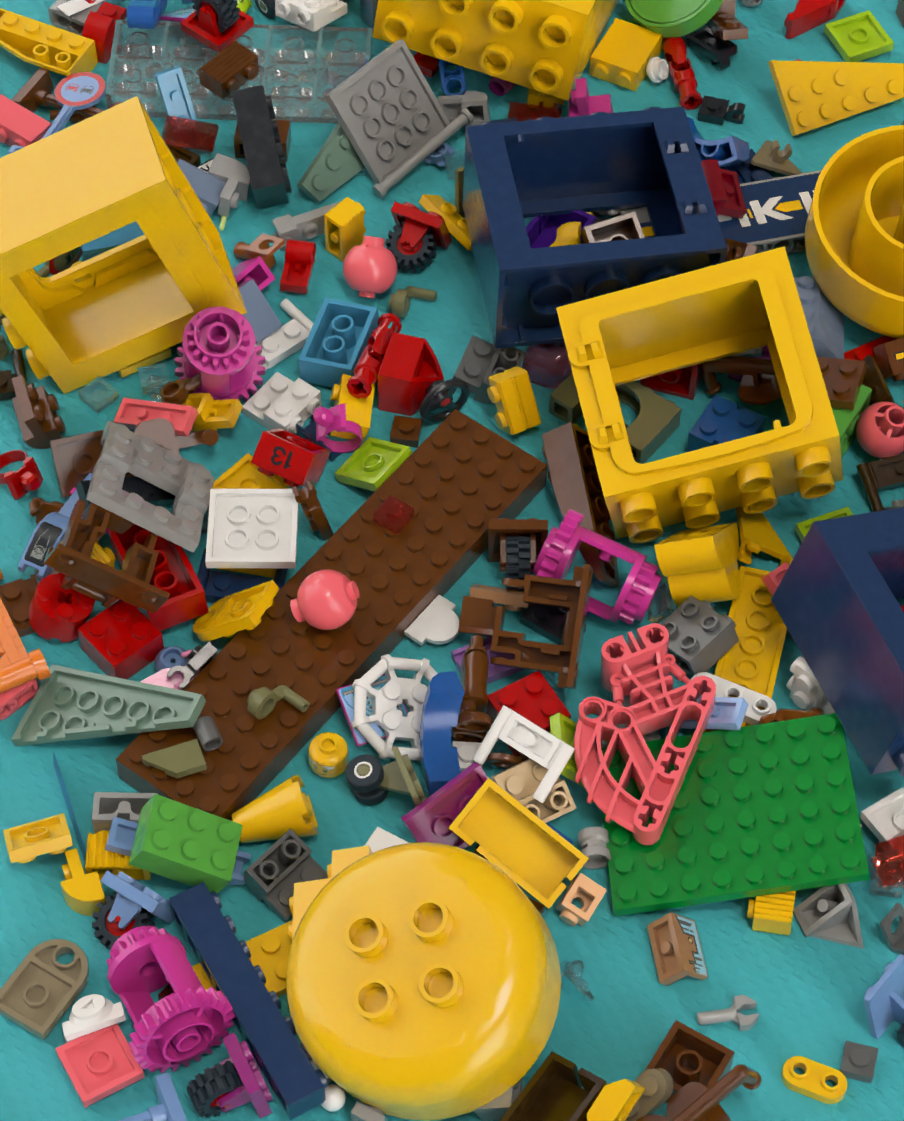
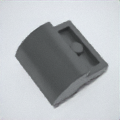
(483, 361)
(278, 869)

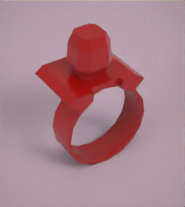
(23, 480)

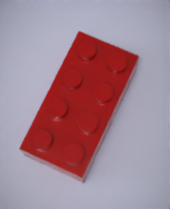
(171, 574)

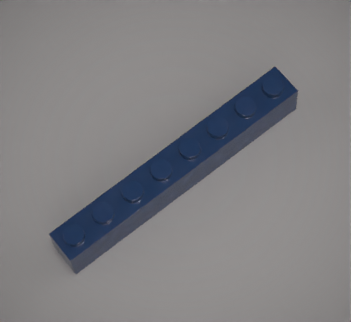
(255, 1009)

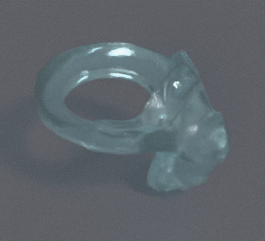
(573, 971)

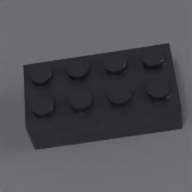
(262, 146)

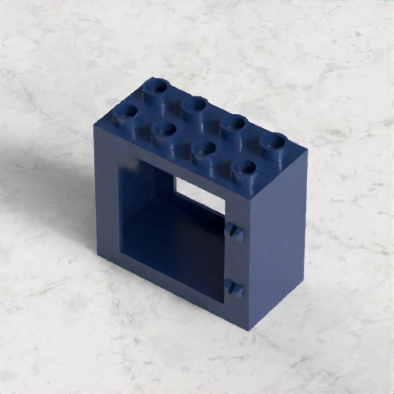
(588, 167)
(851, 627)

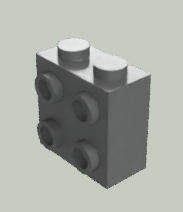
(699, 635)

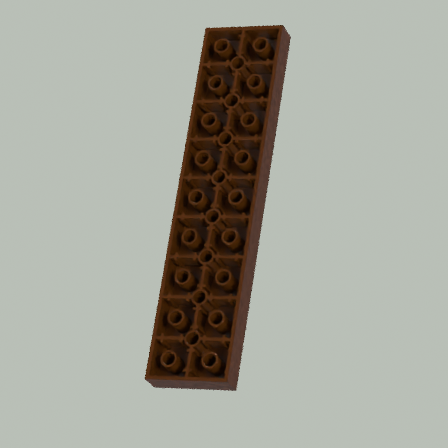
(455, 487)

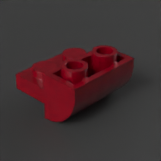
(724, 190)

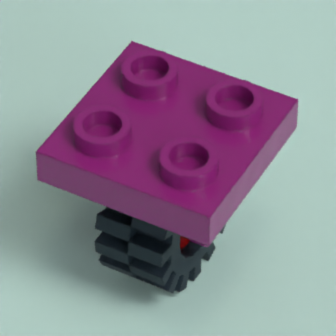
(230, 1083)

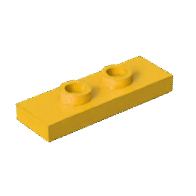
(454, 221)

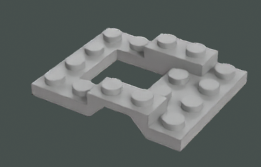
(164, 468)

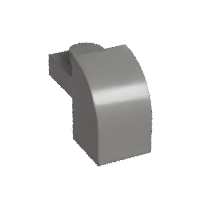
(236, 179)

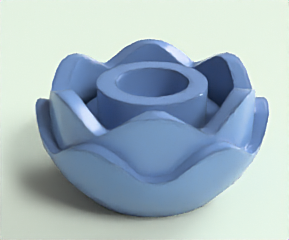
(168, 655)

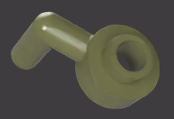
(400, 301)
(263, 700)

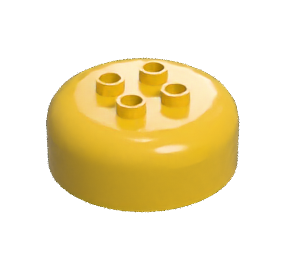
(859, 231)
(423, 981)

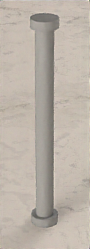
(381, 189)

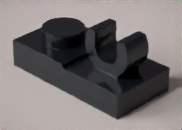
(712, 46)

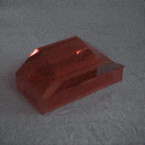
(889, 863)

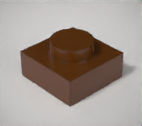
(406, 431)

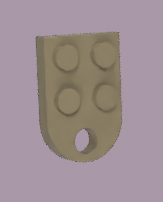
(43, 988)

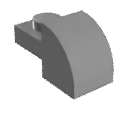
(473, 101)

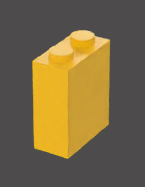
(625, 54)

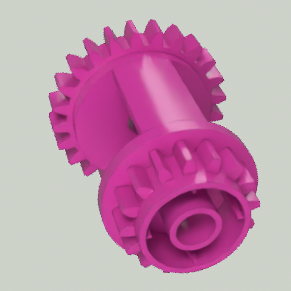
(224, 351)
(562, 548)
(177, 1025)

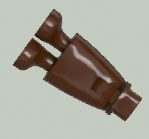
(474, 673)

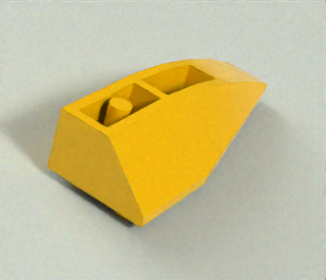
(46, 45)

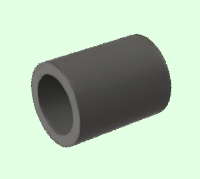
(208, 733)

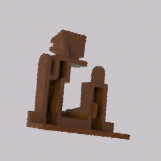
(96, 578)
(572, 596)

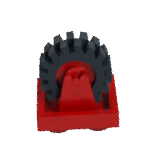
(216, 23)
(416, 236)

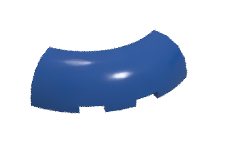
(727, 151)
(438, 717)

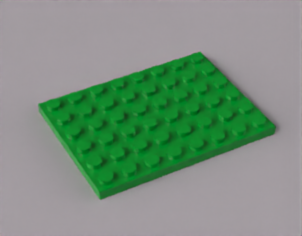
(752, 819)

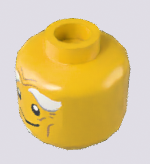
(328, 755)

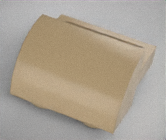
(522, 782)

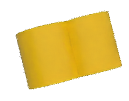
(701, 563)

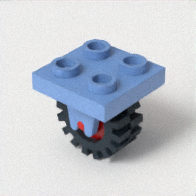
(128, 909)

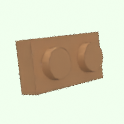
(511, 598)

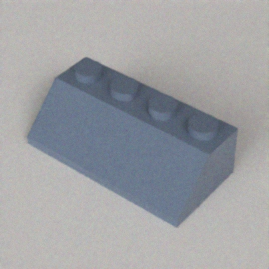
(822, 318)

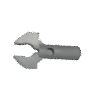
(732, 1014)

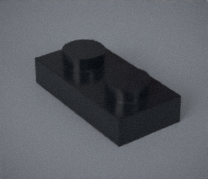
(545, 620)

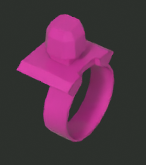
(335, 419)

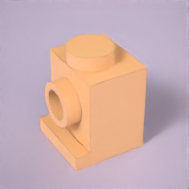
(589, 895)

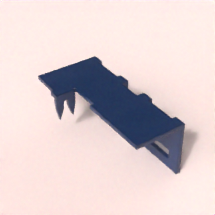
(310, 433)

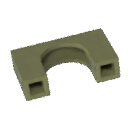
(654, 421)

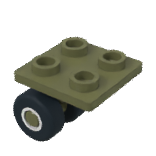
(373, 781)

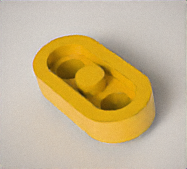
(813, 1080)

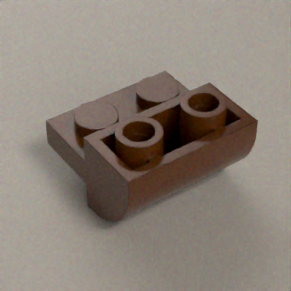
(36, 414)

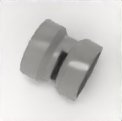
(593, 845)

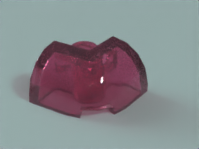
(547, 364)

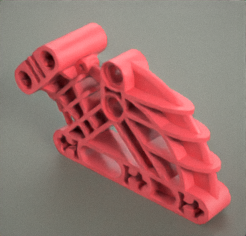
(643, 671)

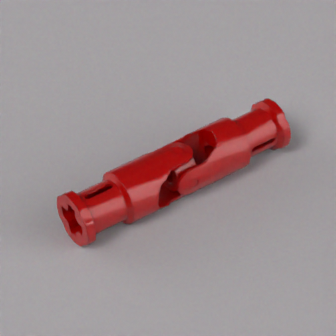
(682, 72)
(372, 356)

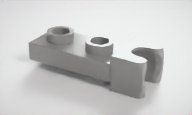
(301, 226)

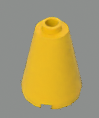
(277, 812)

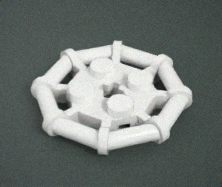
(386, 702)

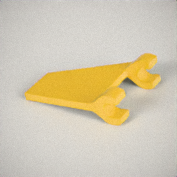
(759, 536)

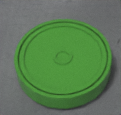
(672, 17)

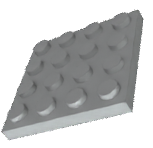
(387, 110)

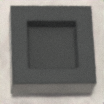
(858, 1061)

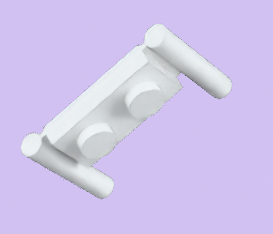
(287, 338)
(530, 741)

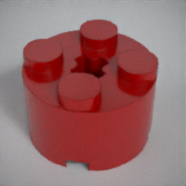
(58, 611)

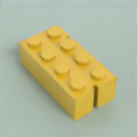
(518, 842)

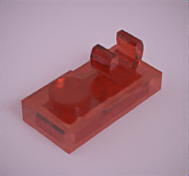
(523, 111)
(189, 133)

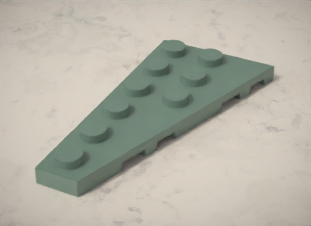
(331, 167)
(94, 705)

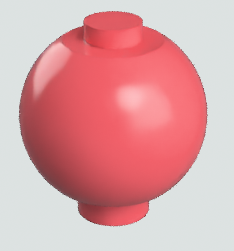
(370, 267)
(881, 430)
(325, 600)

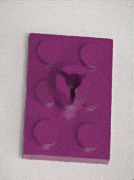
(434, 815)

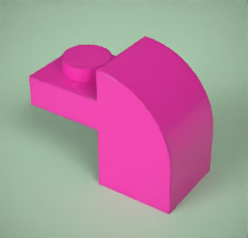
(583, 104)

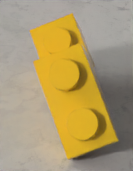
(306, 891)

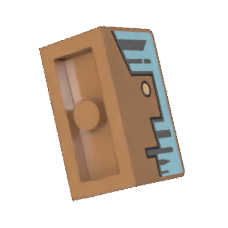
(676, 948)

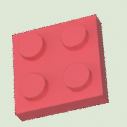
(99, 1064)

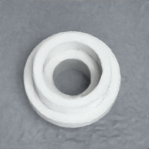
(657, 69)

